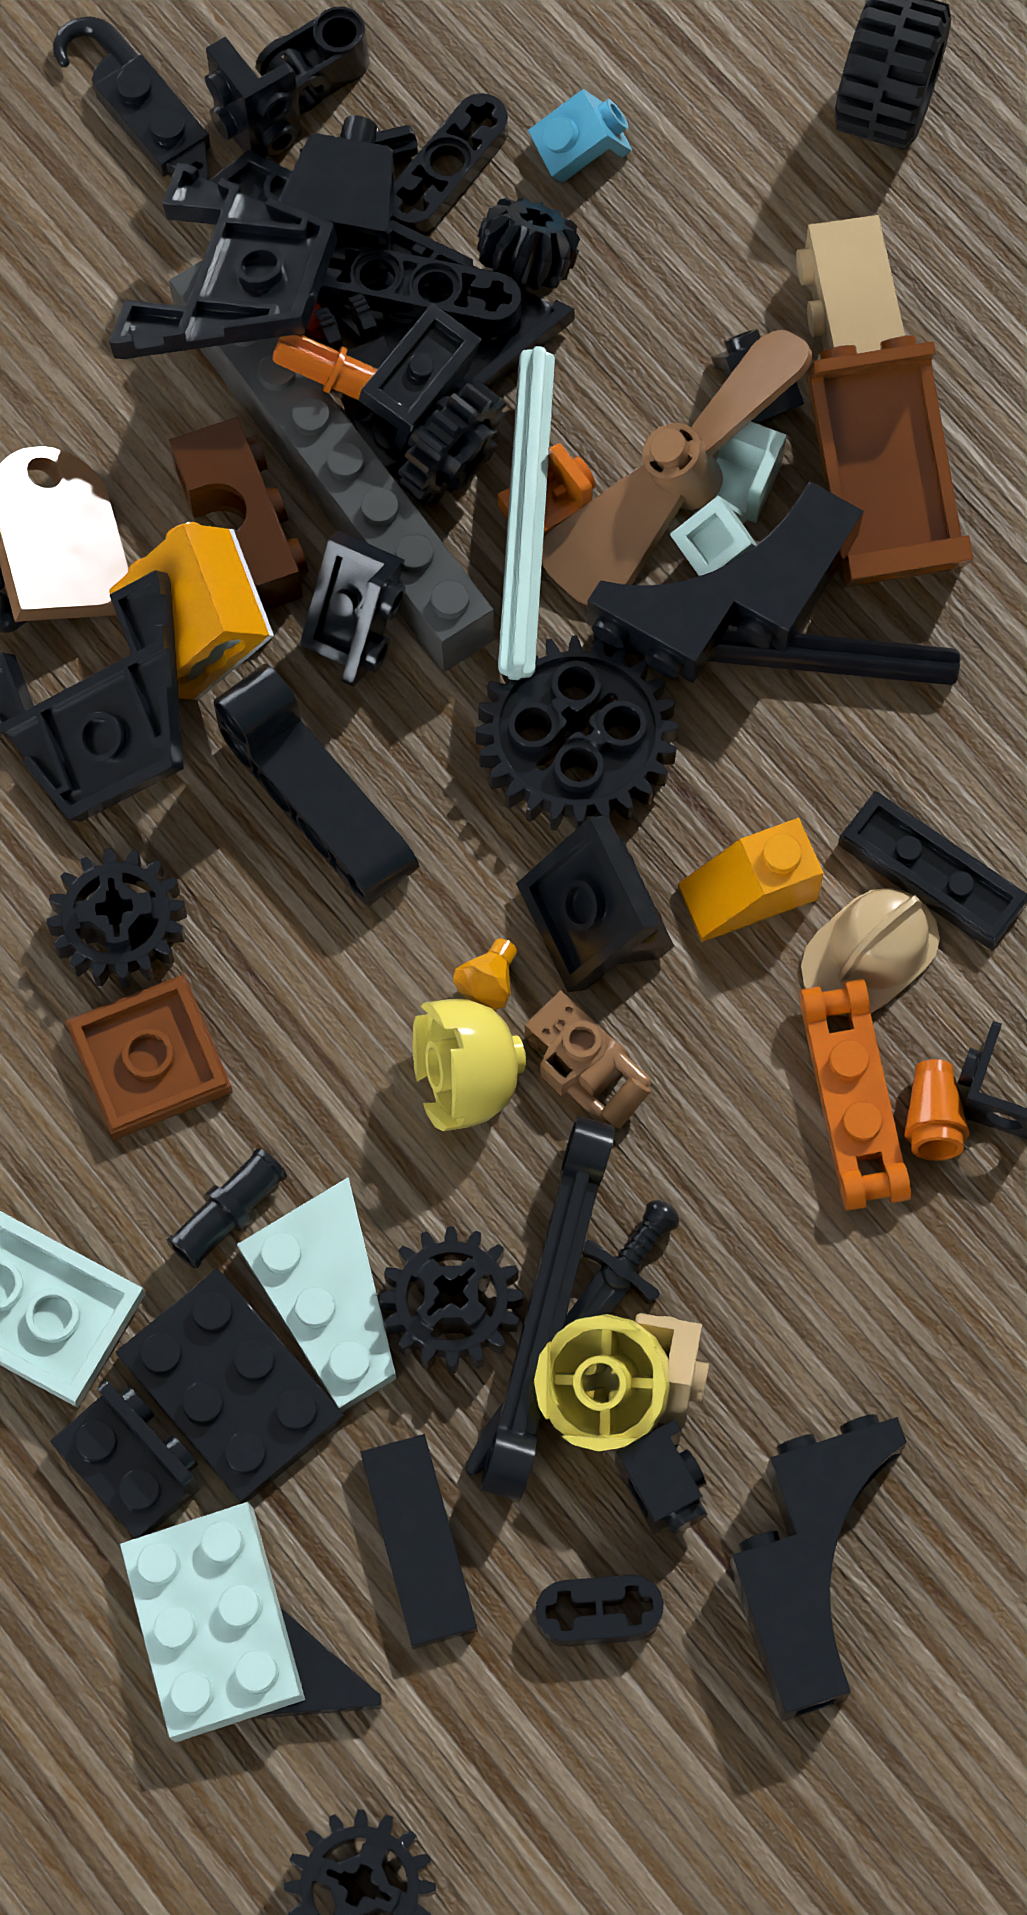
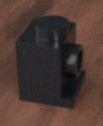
(663, 1480)

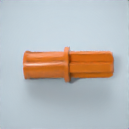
(323, 364)

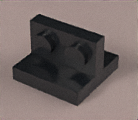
(593, 906)

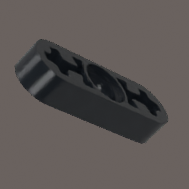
(450, 140)

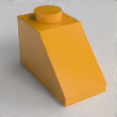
(753, 881)

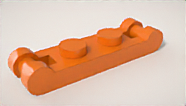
(854, 1095)

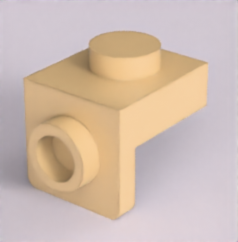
(686, 1375)

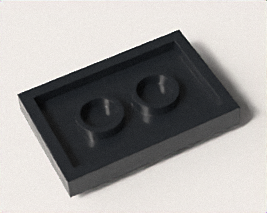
(230, 1386)

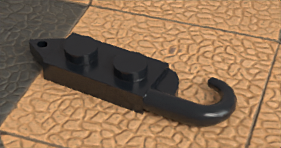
(139, 99)

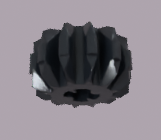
(528, 243)

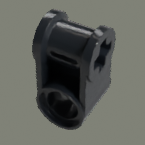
(311, 54)

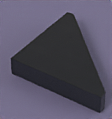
(325, 1679)

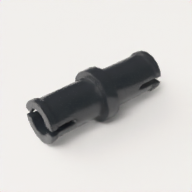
(226, 1208)

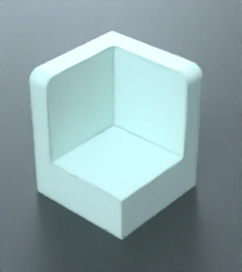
(750, 467)
(713, 536)

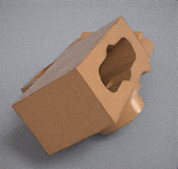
(587, 1059)

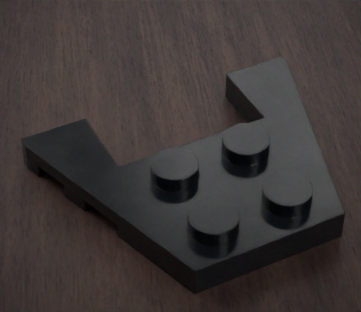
(254, 278)
(113, 727)

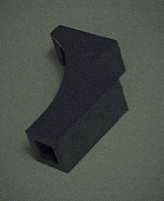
(760, 593)
(789, 1579)

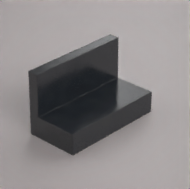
(420, 372)

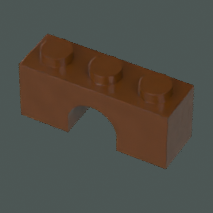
(222, 473)

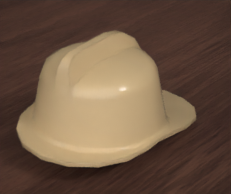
(875, 938)

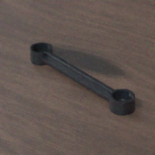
(581, 1175)

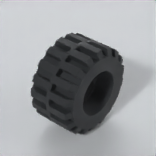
(892, 70)

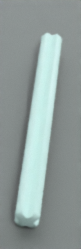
(526, 514)

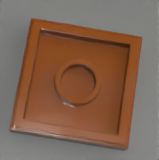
(149, 1057)

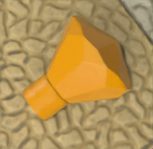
(487, 976)

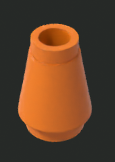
(936, 1114)

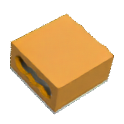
(213, 603)

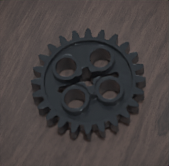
(618, 766)

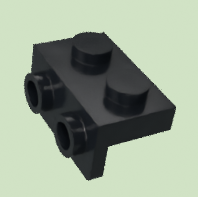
(252, 110)
(352, 604)

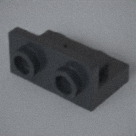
(127, 1462)

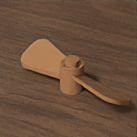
(624, 524)

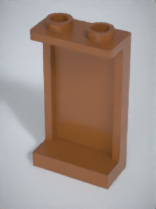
(889, 458)

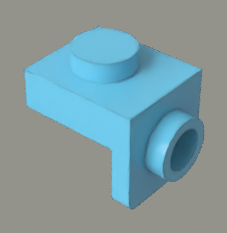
(579, 134)

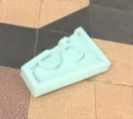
(325, 1293)

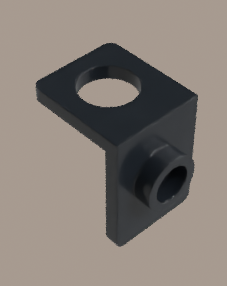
(980, 1106)

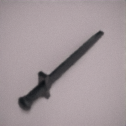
(604, 1291)

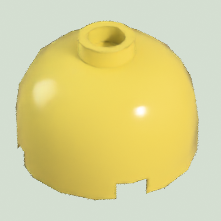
(467, 1061)
(603, 1382)

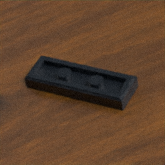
(933, 870)
(419, 1541)

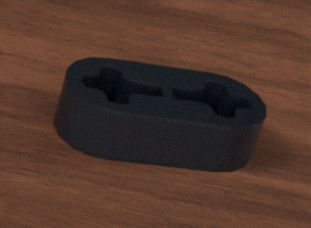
(599, 1627)

